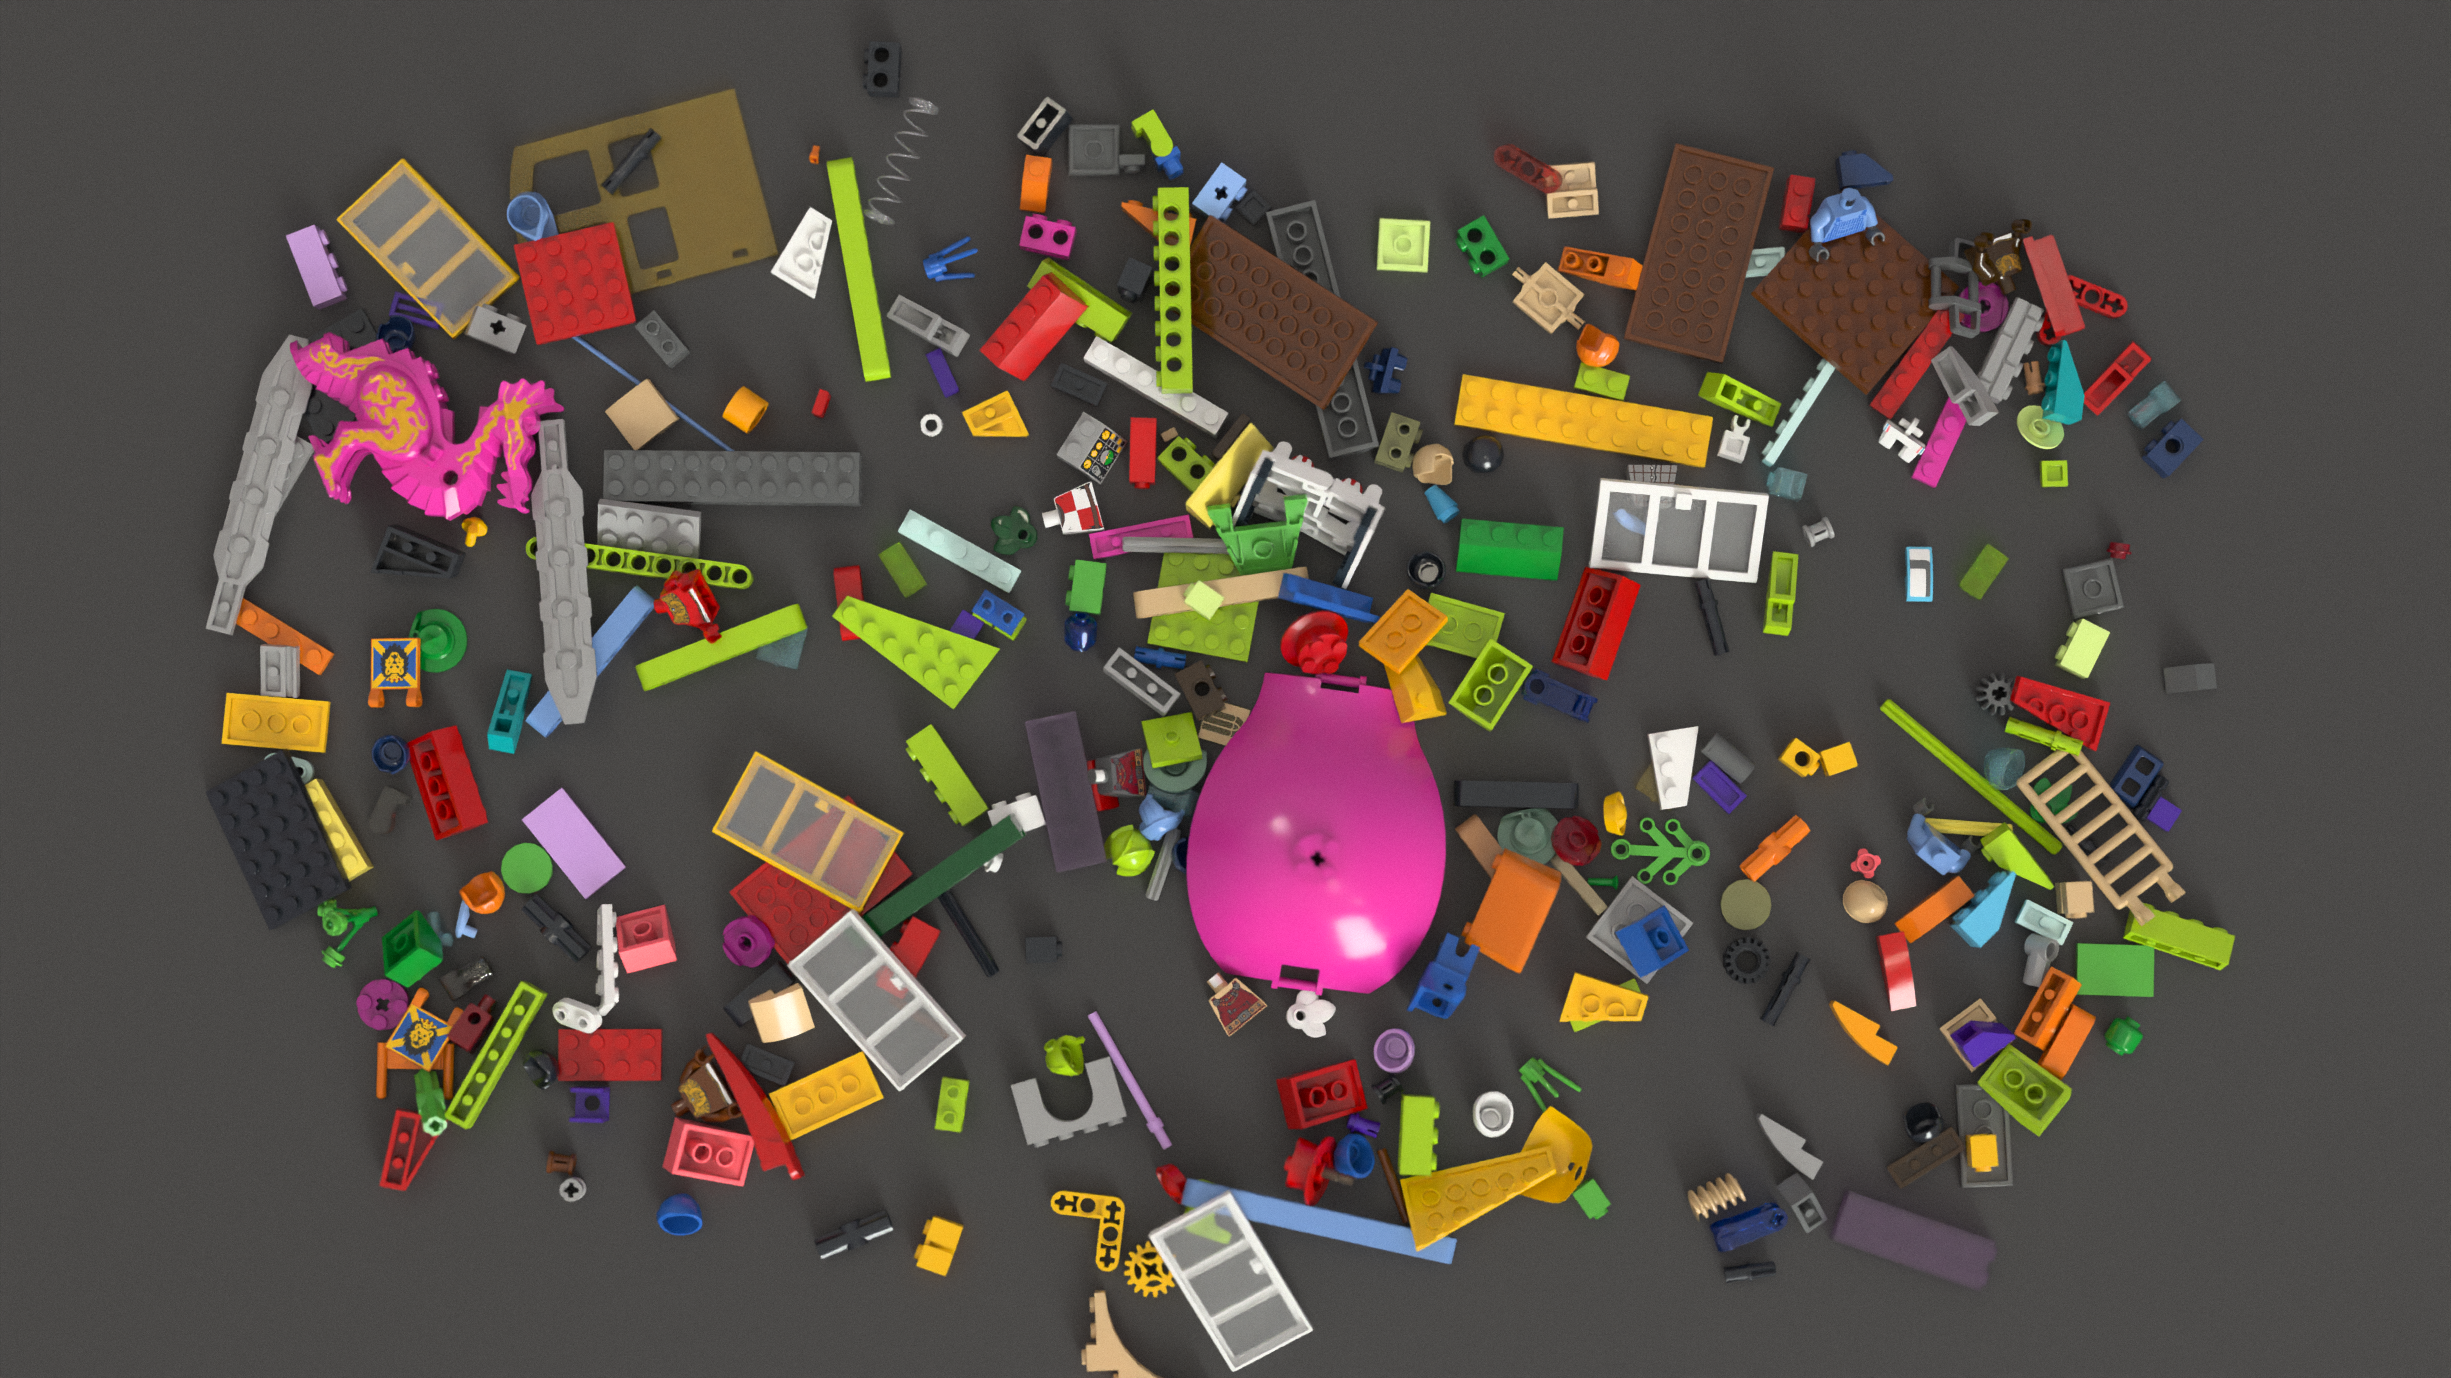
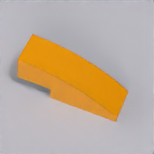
(1863, 1033)

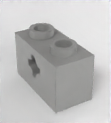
(480, 328)

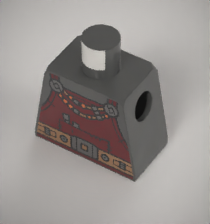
(1120, 774)

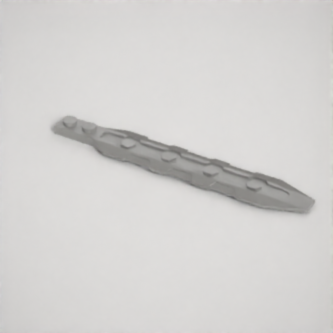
(259, 484)
(563, 578)

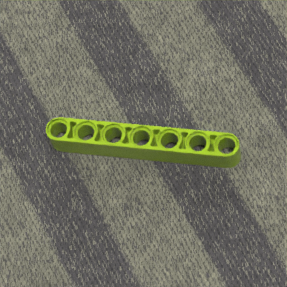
(732, 644)

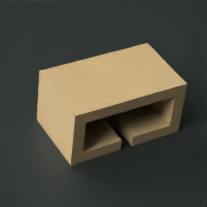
(2074, 898)

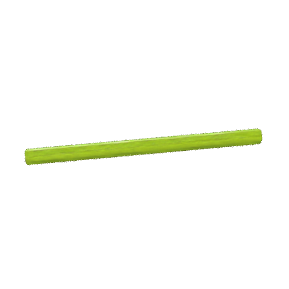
(1971, 776)

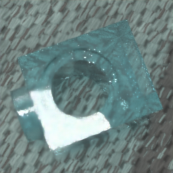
(1786, 483)

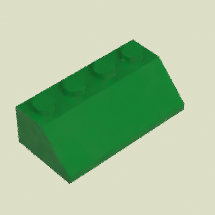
(1509, 549)

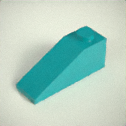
(509, 712)

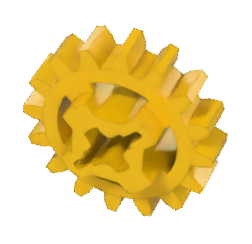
(1141, 1283)

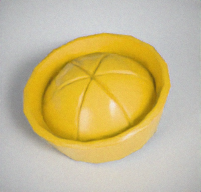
(1615, 813)

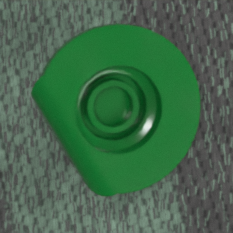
(442, 639)

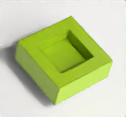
(2053, 473)

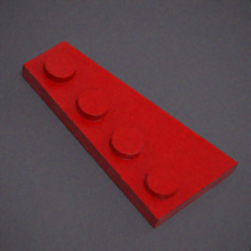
(2065, 710)

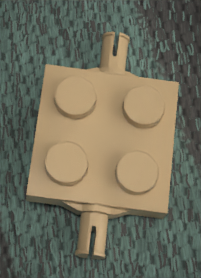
(1548, 298)

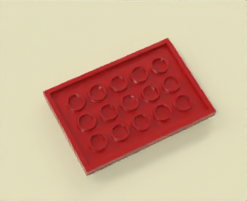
(799, 912)

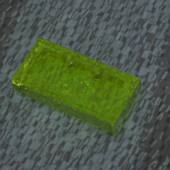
(1983, 572)

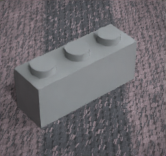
(1141, 682)

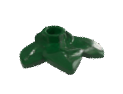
(1010, 529)

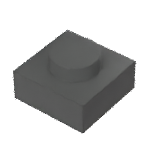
(1132, 162)

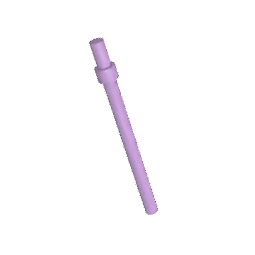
(1154, 1124)

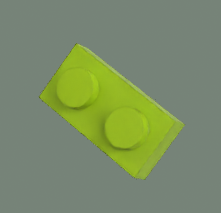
(1602, 382)

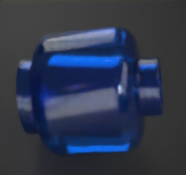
(1080, 631)

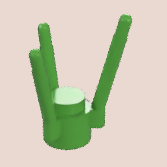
(1533, 1071)

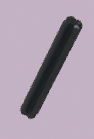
(968, 933)

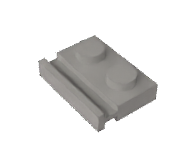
(280, 670)

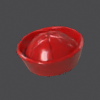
(1172, 1181)

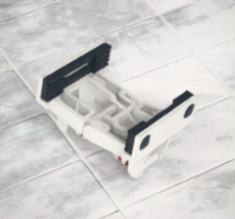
(1342, 497)

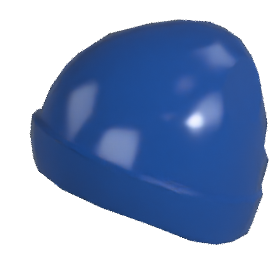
(1354, 1156)
(679, 1215)

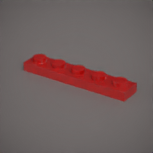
(1913, 364)

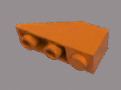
(1146, 216)
(1601, 267)

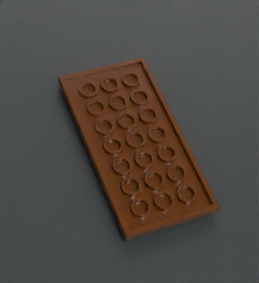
(1698, 253)
(1273, 313)

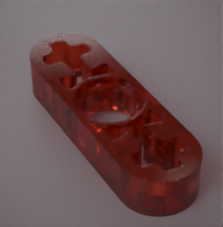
(1538, 165)

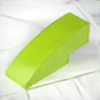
(1780, 593)

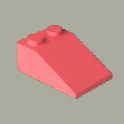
(708, 1152)

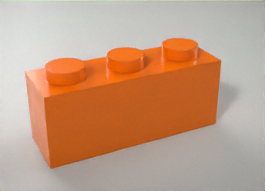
(2047, 1008)

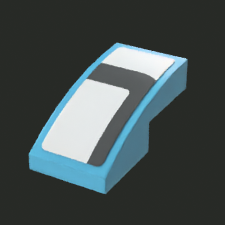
(1919, 574)

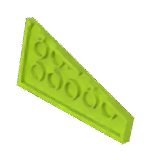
(930, 655)

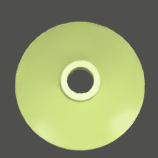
(2039, 431)

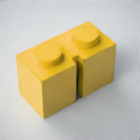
(939, 1245)

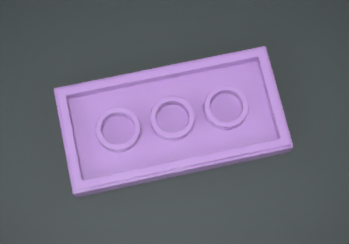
(574, 843)

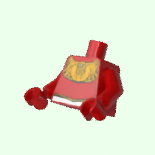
(690, 603)

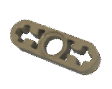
(1579, 885)

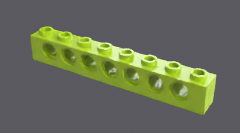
(1175, 200)

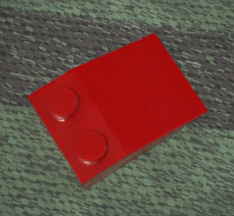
(1321, 1094)

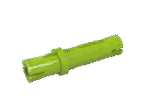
(2053, 739)

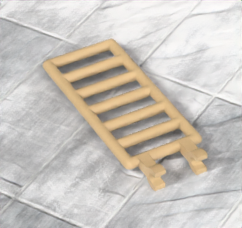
(2130, 898)

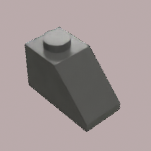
(1802, 1202)

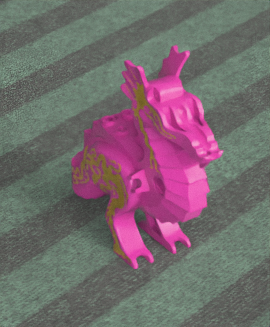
(413, 432)

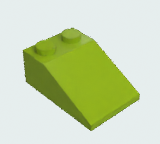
(2025, 1089)

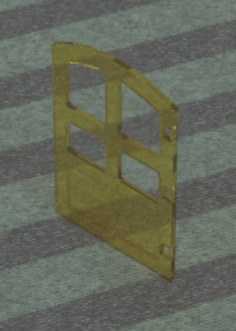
(703, 180)

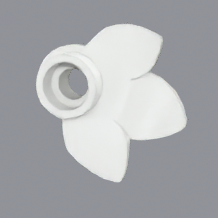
(1314, 1013)

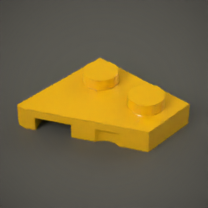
(996, 418)

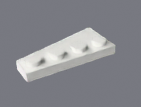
(605, 959)

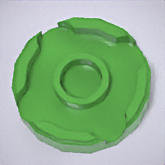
(527, 868)

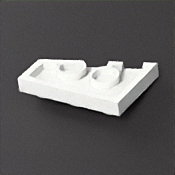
(804, 254)
(1672, 764)

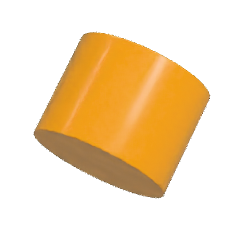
(745, 409)

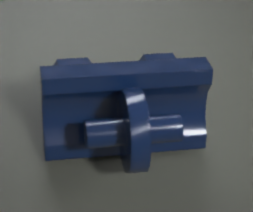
(1382, 369)

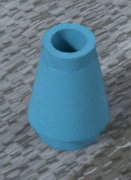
(1442, 504)

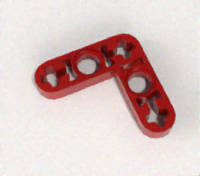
(2106, 310)

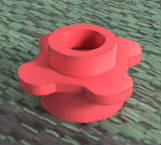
(1873, 862)

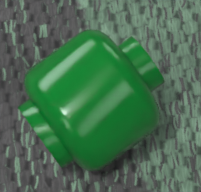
(2123, 1035)

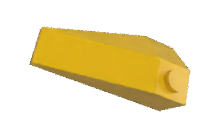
(1415, 692)

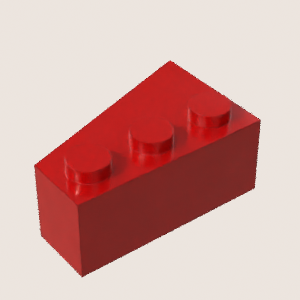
(406, 1149)

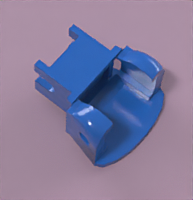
(1444, 969)

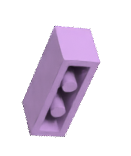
(317, 266)

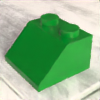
(411, 950)

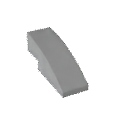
(928, 325)
(1964, 387)
(1789, 1146)

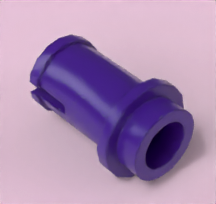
(1362, 1125)

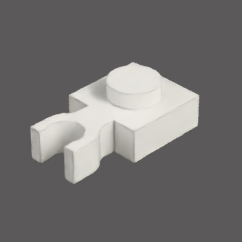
(1733, 443)

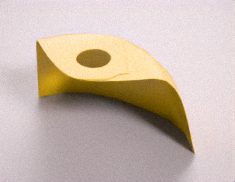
(1568, 1145)

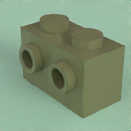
(1397, 442)

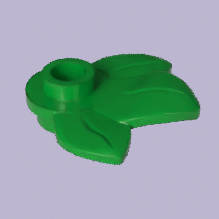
(2055, 805)

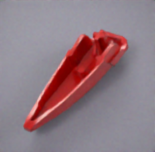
(765, 1126)

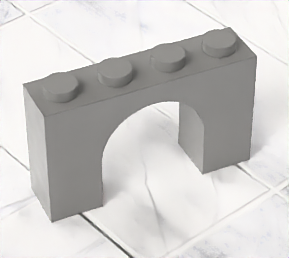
(1041, 1125)

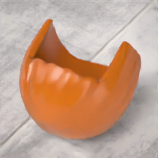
(1596, 347)
(484, 893)

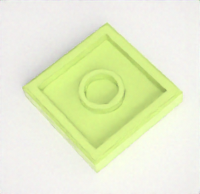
(1403, 245)

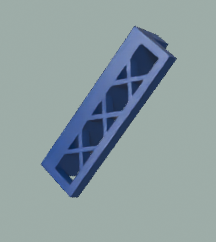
(1326, 597)

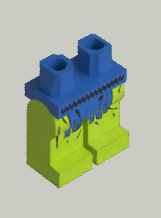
(1161, 145)
(1000, 614)

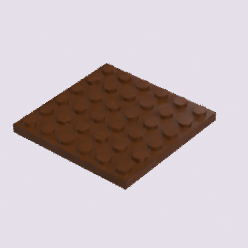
(1858, 303)

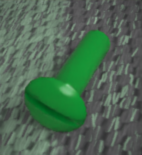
(1604, 882)

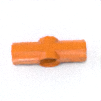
(1774, 848)

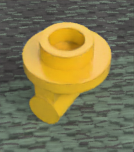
(474, 527)

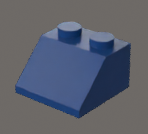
(1652, 941)

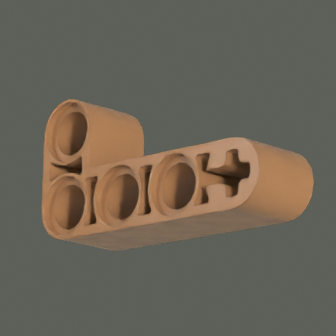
(1479, 842)

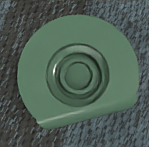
(1176, 777)
(1528, 833)

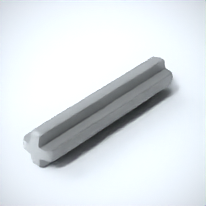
(1162, 864)

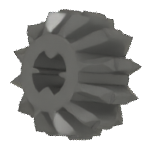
(1993, 684)

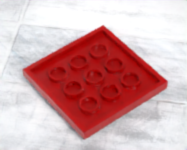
(575, 283)

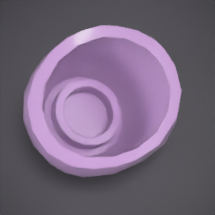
(1394, 1050)

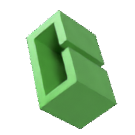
(1087, 587)

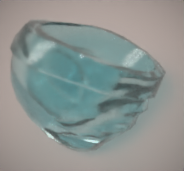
(2004, 767)

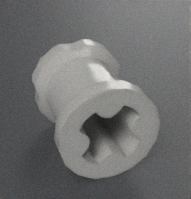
(1818, 531)
(578, 1183)

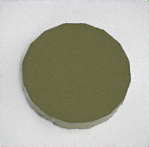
(1745, 904)

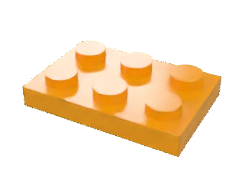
(1403, 631)

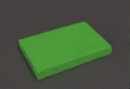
(2115, 970)

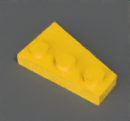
(1600, 1000)

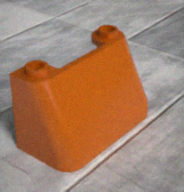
(1513, 909)

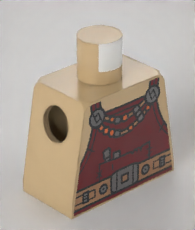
(1233, 1003)

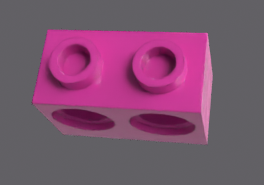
(1045, 244)

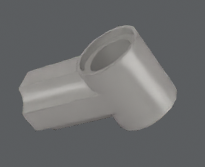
(2040, 953)

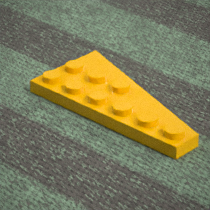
(1463, 1193)

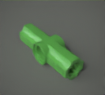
(430, 1102)

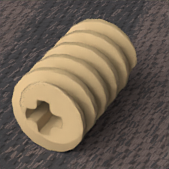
(1715, 1196)

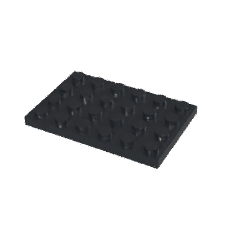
(278, 839)

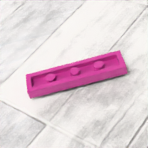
(1940, 444)
(1109, 542)

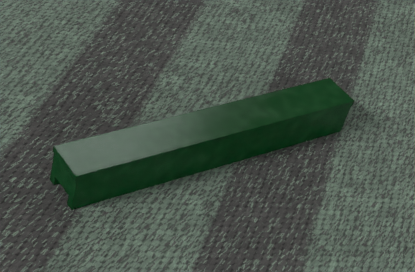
(944, 875)

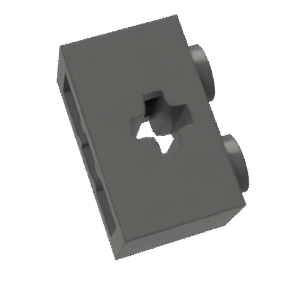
(662, 339)

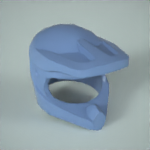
(531, 216)

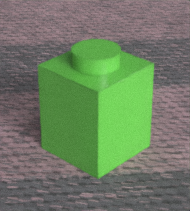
(1591, 1199)

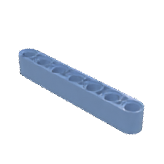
(607, 643)

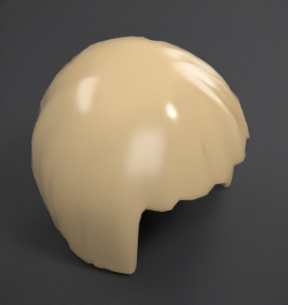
(1433, 465)

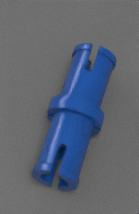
(1160, 657)

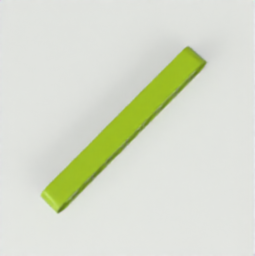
(858, 269)
(653, 561)

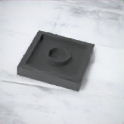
(1094, 149)
(2092, 588)

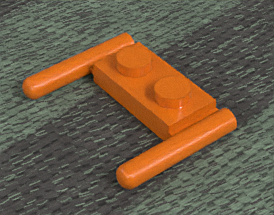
(388, 1060)

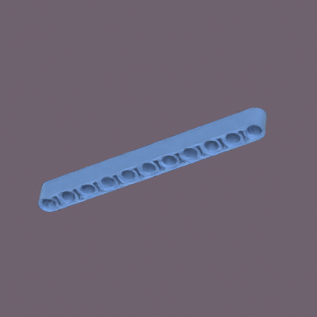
(1321, 1221)

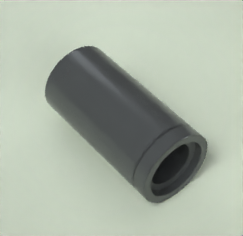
(1728, 758)

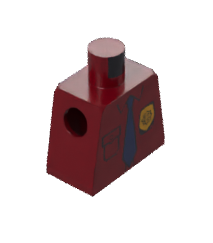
(465, 1033)

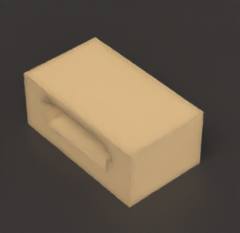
(1169, 434)

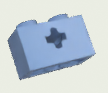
(1222, 179)

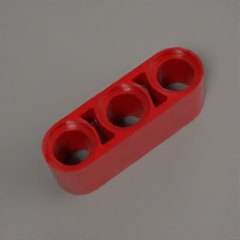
(848, 583)

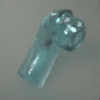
(434, 920)

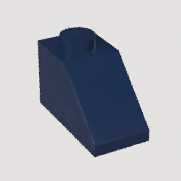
(1860, 171)

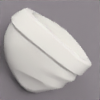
(1492, 1114)

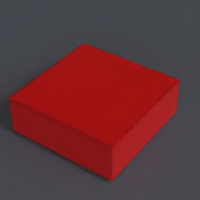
(821, 403)

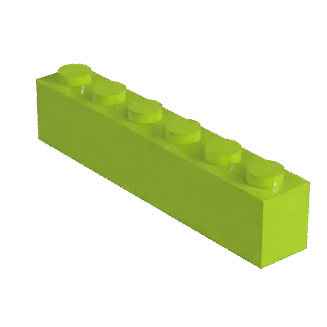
(495, 1054)

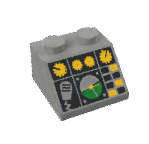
(1091, 448)

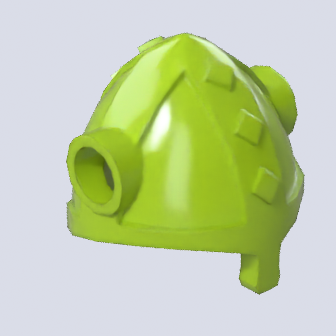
(1065, 1055)

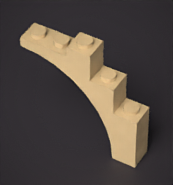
(1109, 1350)

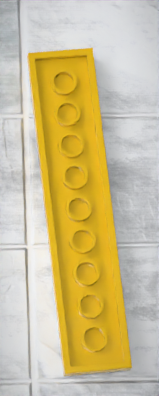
(1583, 421)

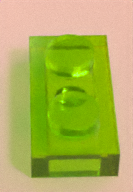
(902, 569)

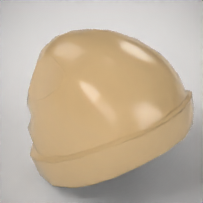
(1865, 901)

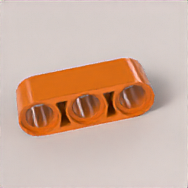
(2066, 1041)

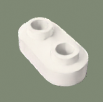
(573, 1013)

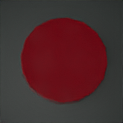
(1576, 840)

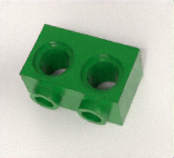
(1488, 244)

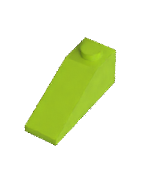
(1739, 398)
(2012, 855)

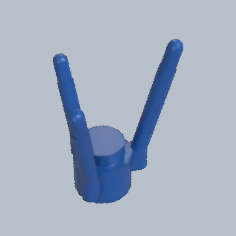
(936, 263)

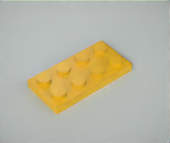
(276, 722)
(826, 1095)

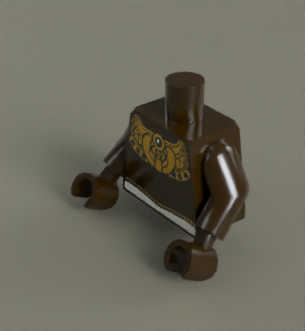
(1998, 257)

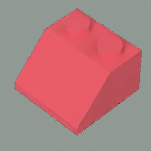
(645, 939)

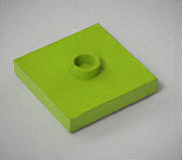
(1171, 740)

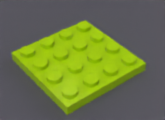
(1229, 629)

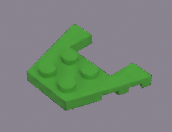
(1265, 545)

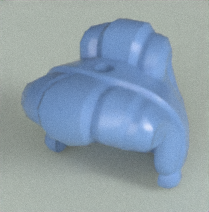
(1156, 819)

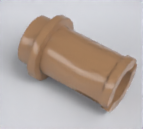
(2033, 379)

